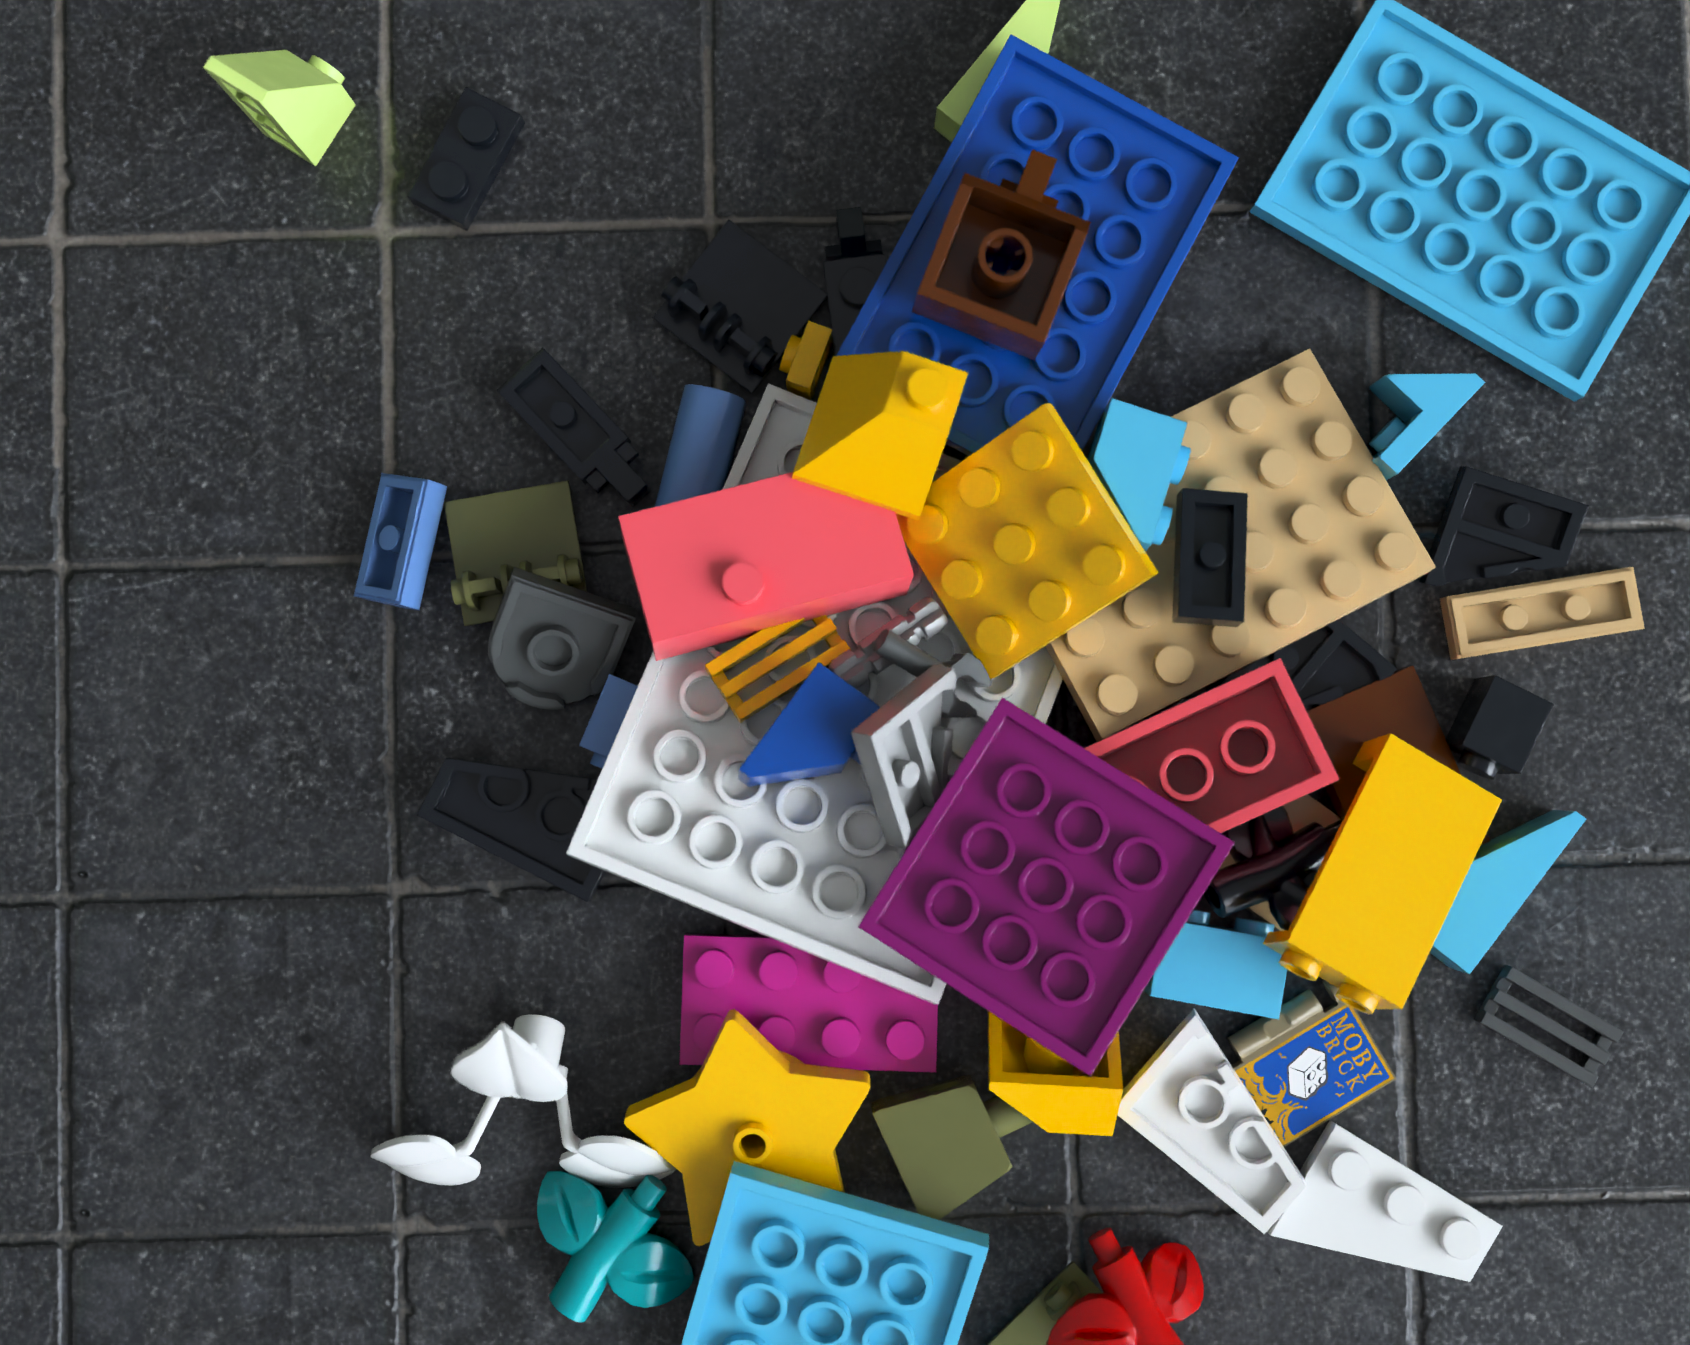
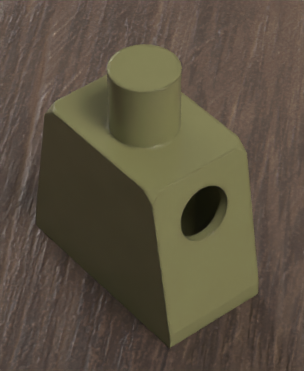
(946, 1141)

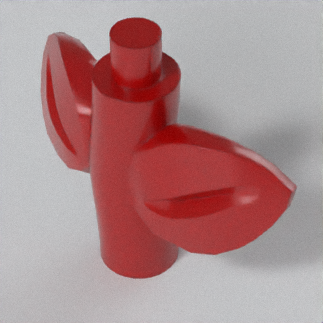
(1135, 1298)

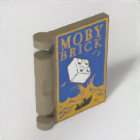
(1308, 1063)

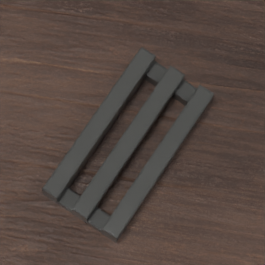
(1594, 1052)

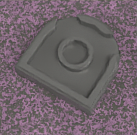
(555, 640)

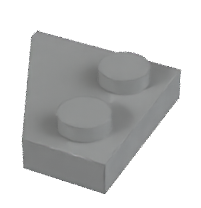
(907, 754)

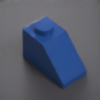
(810, 733)

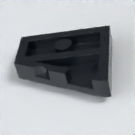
(1327, 664)

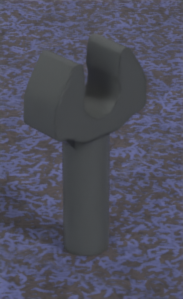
(918, 661)

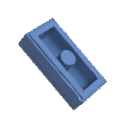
(701, 443)
(400, 541)

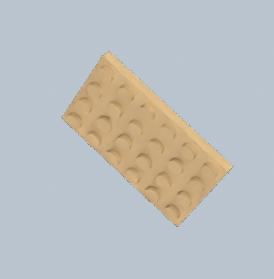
(1317, 548)

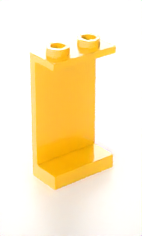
(1387, 877)

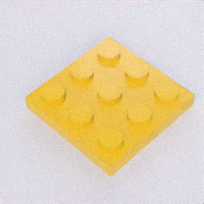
(1024, 542)

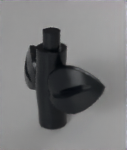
(1270, 865)

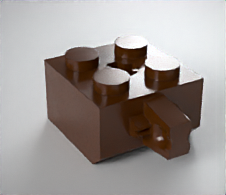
(1011, 224)

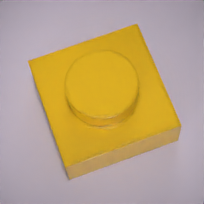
(806, 358)

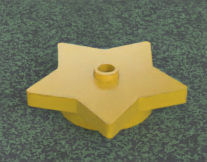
(752, 1110)

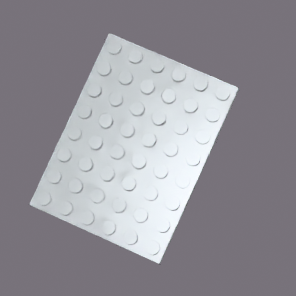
(787, 854)

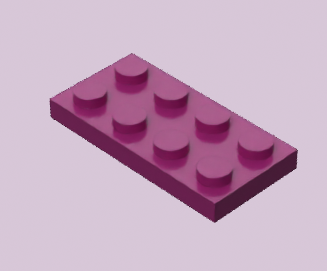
(801, 1006)

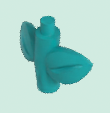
(609, 1245)

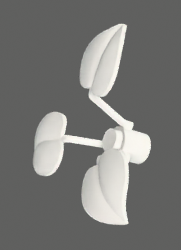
(527, 1067)

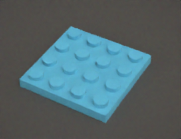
(829, 1269)

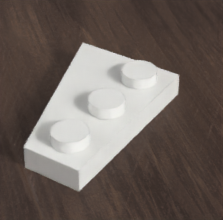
(1209, 1124)
(1383, 1211)

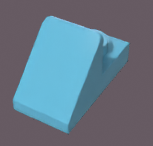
(1424, 405)

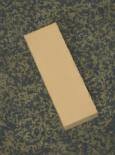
(1542, 613)

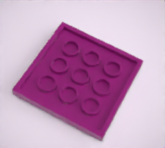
(1046, 886)

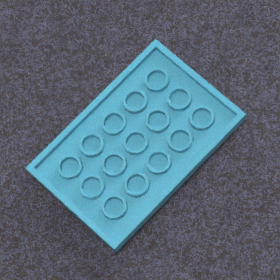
(1478, 198)

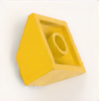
(881, 428)
(1051, 1088)

